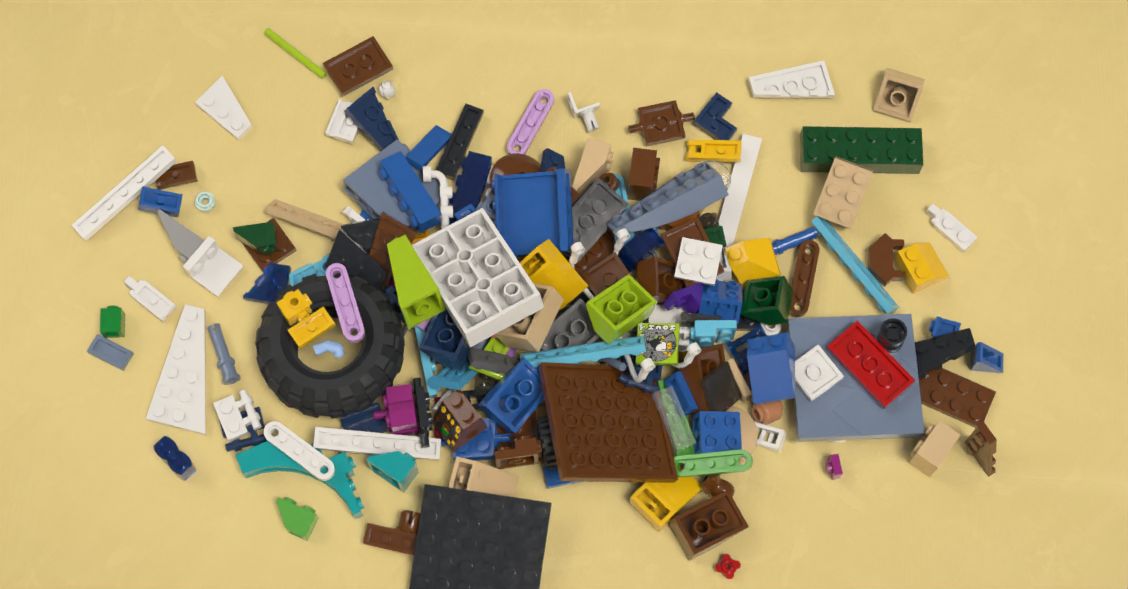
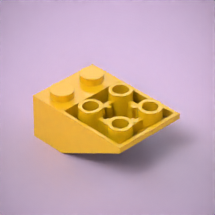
(549, 267)
(663, 501)

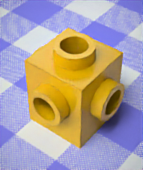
(295, 306)

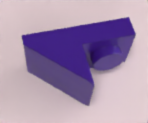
(688, 298)

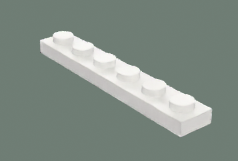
(124, 193)
(374, 443)

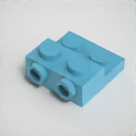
(708, 331)

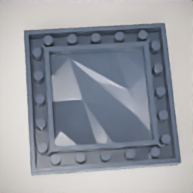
(847, 408)

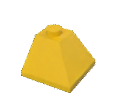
(753, 260)

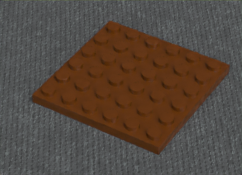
(604, 427)

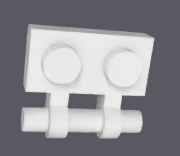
(231, 418)

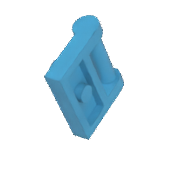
(452, 378)

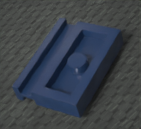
(364, 420)

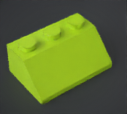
(620, 308)

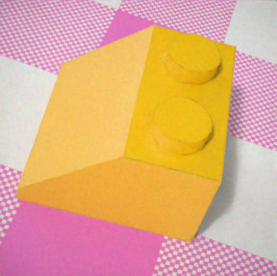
(920, 266)

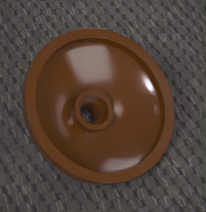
(514, 164)

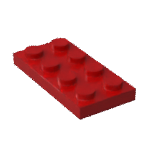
(870, 364)

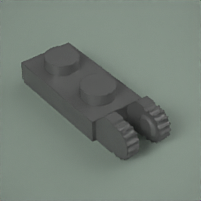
(491, 361)

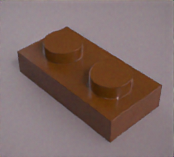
(178, 175)

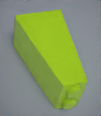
(415, 287)

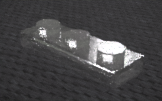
(674, 418)

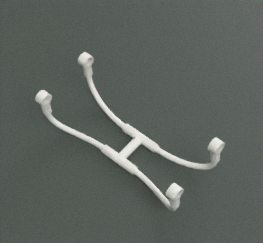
(647, 365)

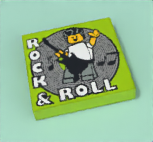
(660, 343)

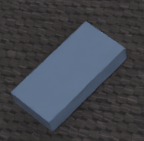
(110, 352)

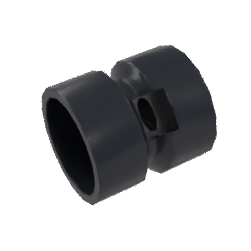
(892, 335)

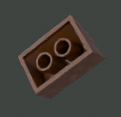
(701, 365)

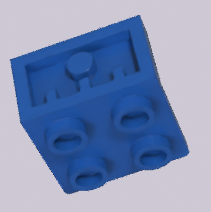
(722, 300)
(716, 431)

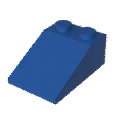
(771, 368)
(514, 397)

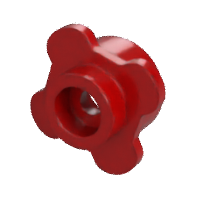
(727, 560)

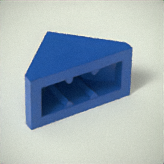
(986, 359)

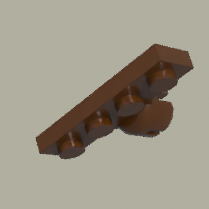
(397, 539)

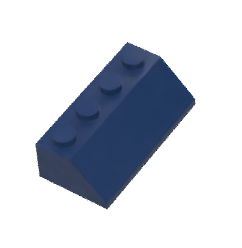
(445, 342)

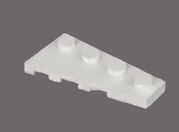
(795, 82)

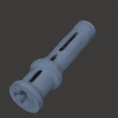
(225, 362)

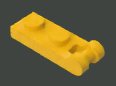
(714, 150)

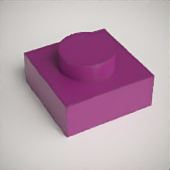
(834, 467)

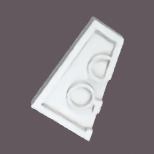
(224, 109)

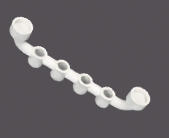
(445, 193)

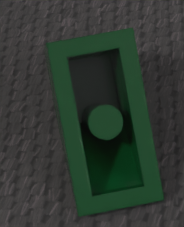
(259, 237)

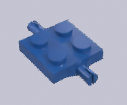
(483, 445)

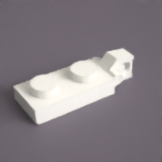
(951, 228)
(150, 298)

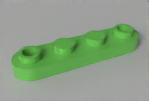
(713, 463)

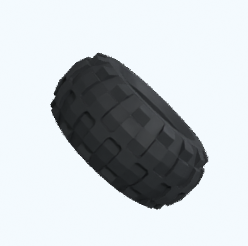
(341, 390)

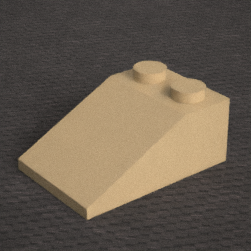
(594, 163)

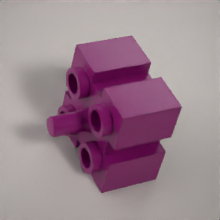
(399, 411)

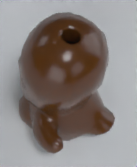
(715, 485)

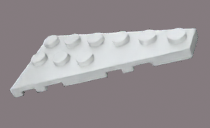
(182, 383)

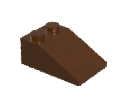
(708, 525)

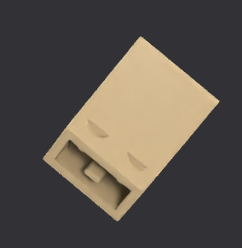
(482, 478)

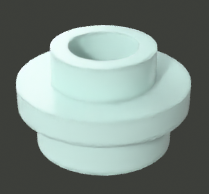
(205, 196)

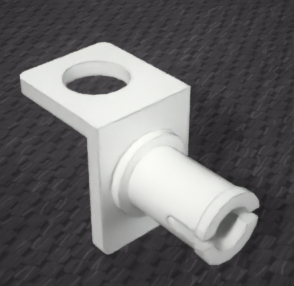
(586, 113)

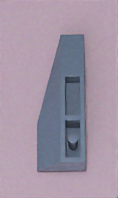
(673, 200)

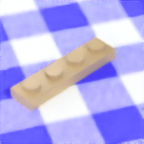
(304, 218)

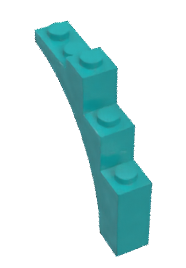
(268, 458)

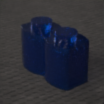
(175, 458)

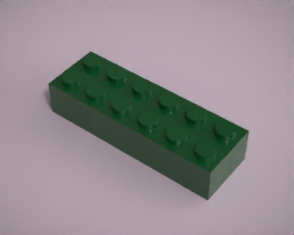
(872, 147)

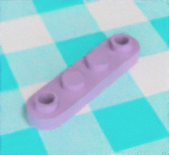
(531, 122)
(345, 302)

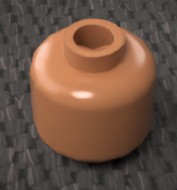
(767, 412)

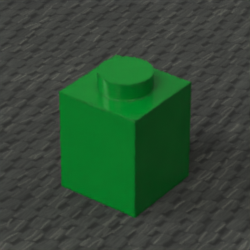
(112, 322)

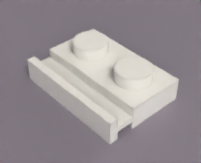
(341, 125)

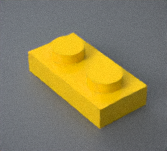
(311, 327)

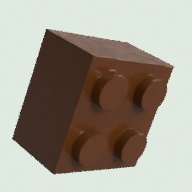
(643, 173)

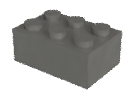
(571, 328)

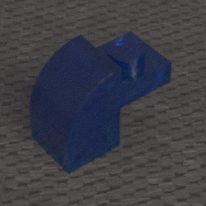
(640, 247)

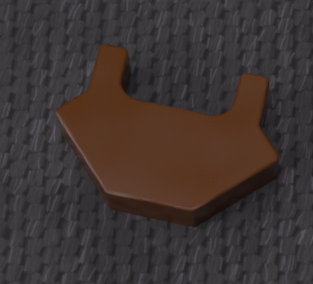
(881, 260)

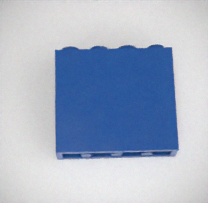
(534, 210)

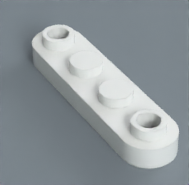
(299, 450)

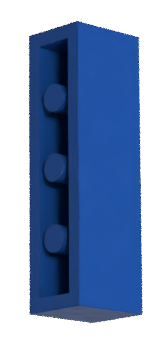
(410, 192)

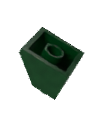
(767, 300)

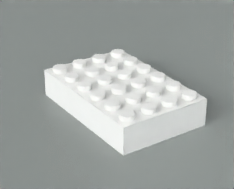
(478, 277)

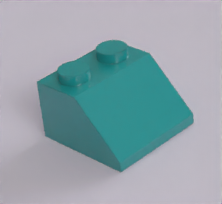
(394, 468)

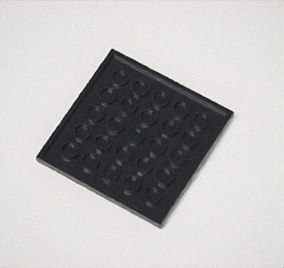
(479, 540)

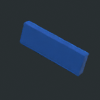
(428, 147)

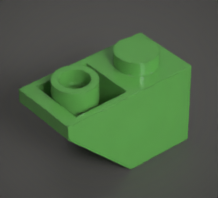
(296, 519)

